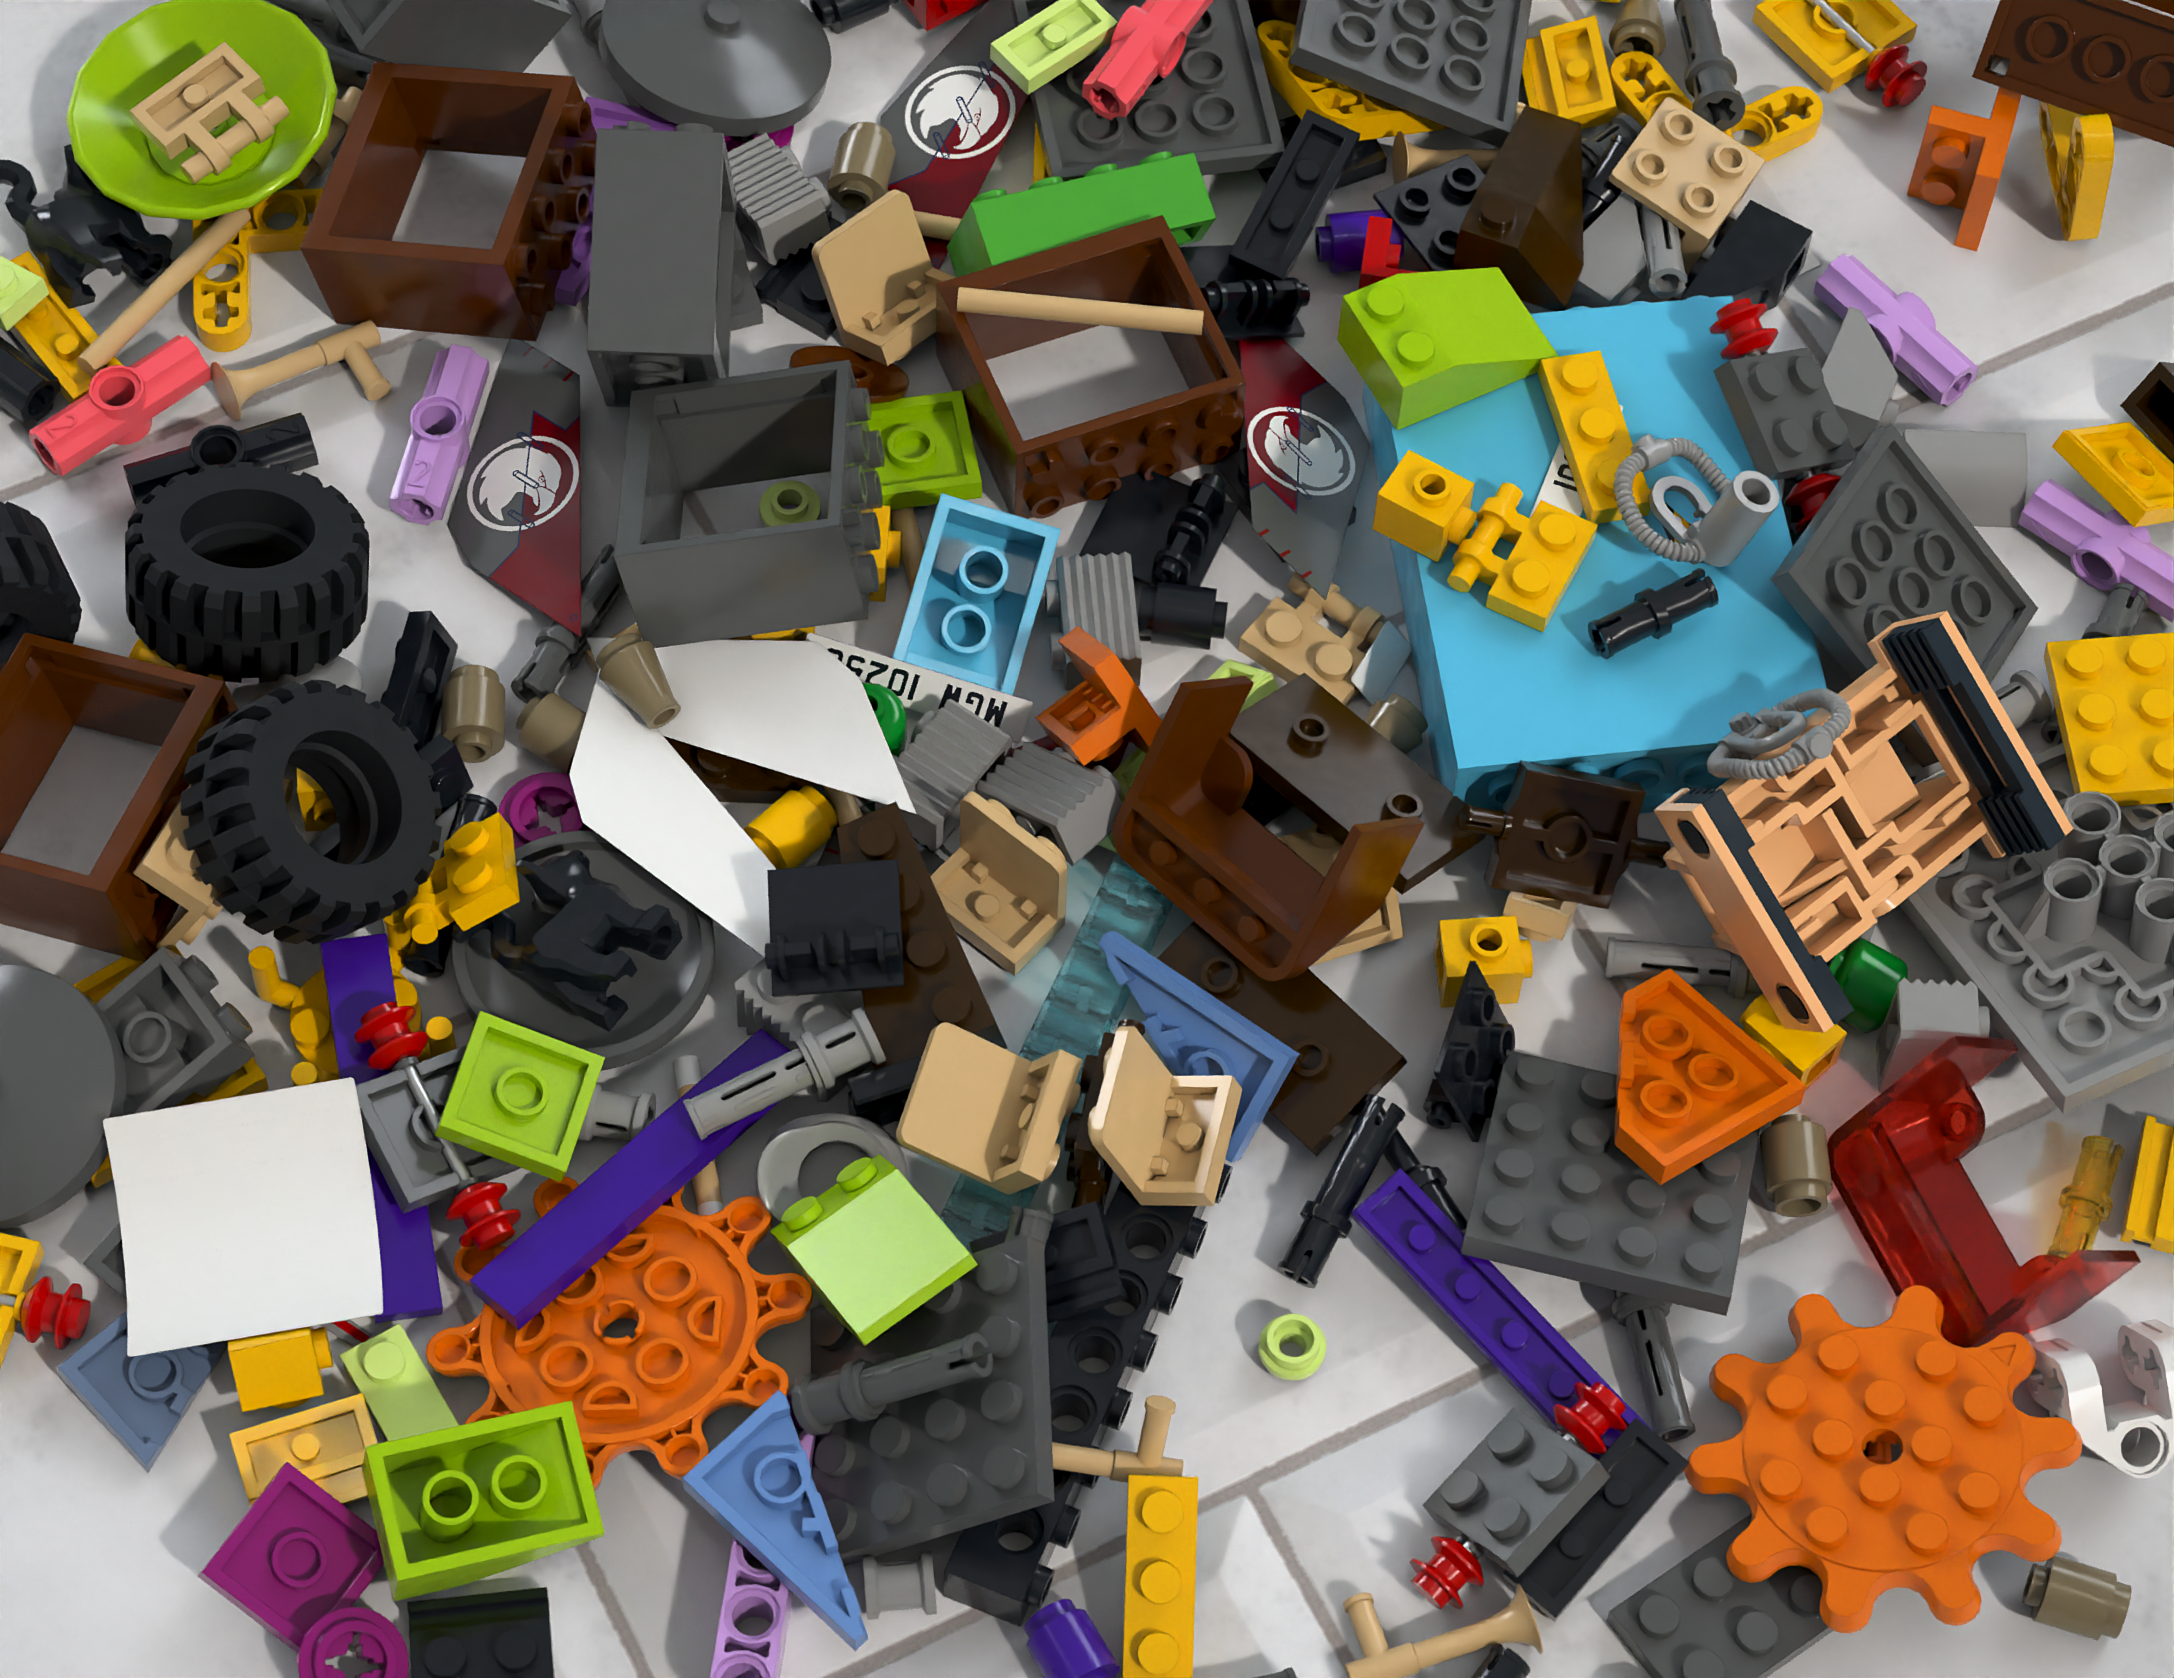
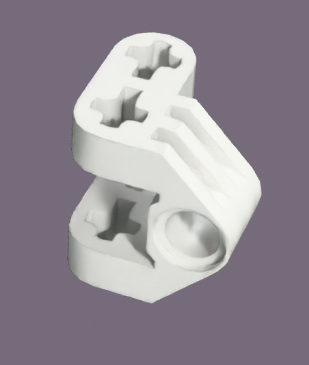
(2071, 1389)

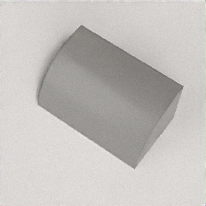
(1978, 471)

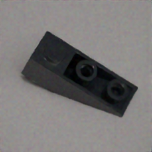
(1752, 258)

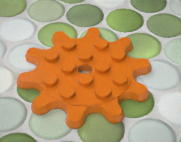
(692, 1343)
(1897, 1522)

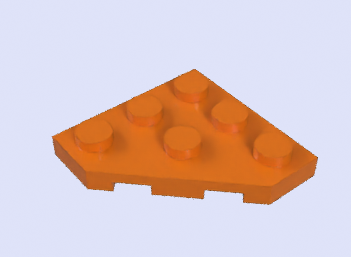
(1689, 1079)

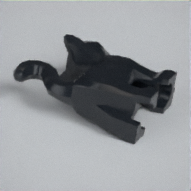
(82, 232)
(578, 947)

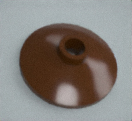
(882, 381)

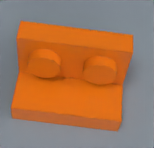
(1964, 162)
(1101, 708)

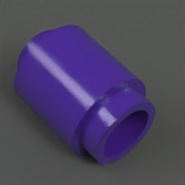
(1344, 237)
(1068, 1643)

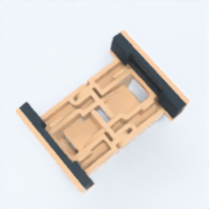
(1814, 856)

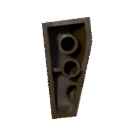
(1530, 212)

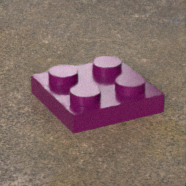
(294, 1557)

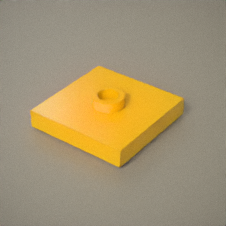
(2122, 470)

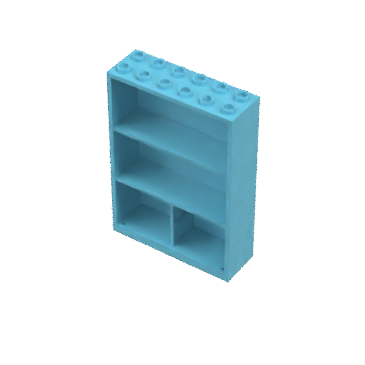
(1549, 696)

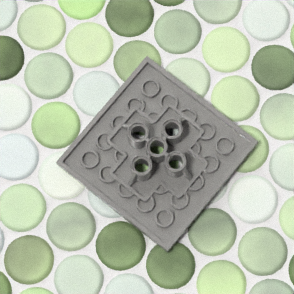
(2068, 941)

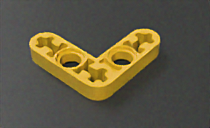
(1329, 98)
(1759, 116)
(2079, 167)
(236, 292)

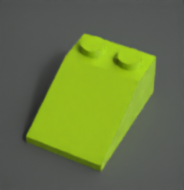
(1439, 339)
(871, 1247)
(480, 1498)

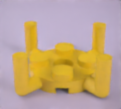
(310, 1010)

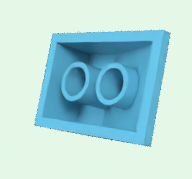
(976, 593)

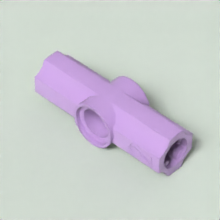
(1902, 327)
(433, 459)
(2101, 545)

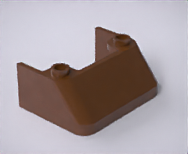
(1227, 870)

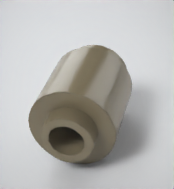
(861, 166)
(474, 712)
(551, 730)
(1796, 1165)
(2077, 1598)

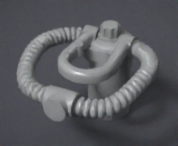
(1724, 526)
(1762, 734)

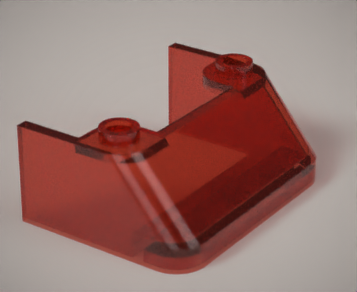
(1926, 1220)

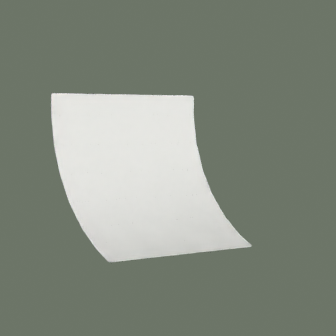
(245, 1216)

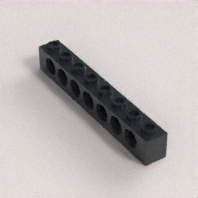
(1010, 1581)

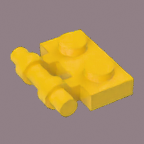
(1540, 565)
(468, 883)

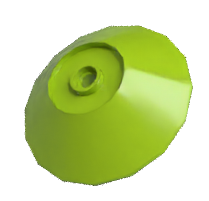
(160, 46)

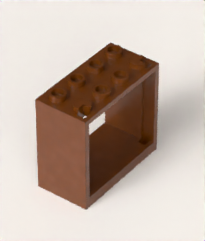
(2089, 59)
(442, 286)
(1087, 459)
(117, 696)

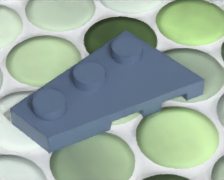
(139, 1395)

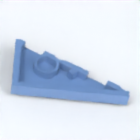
(1203, 1034)
(767, 1499)

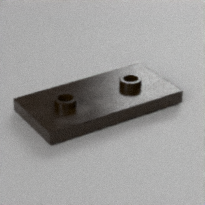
(1348, 774)
(1337, 1049)

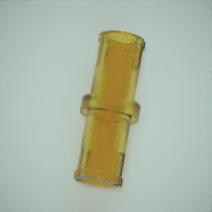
(2087, 1198)

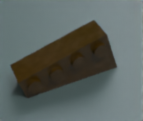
(936, 969)

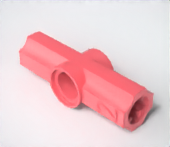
(1142, 47)
(97, 419)

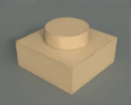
(1539, 916)

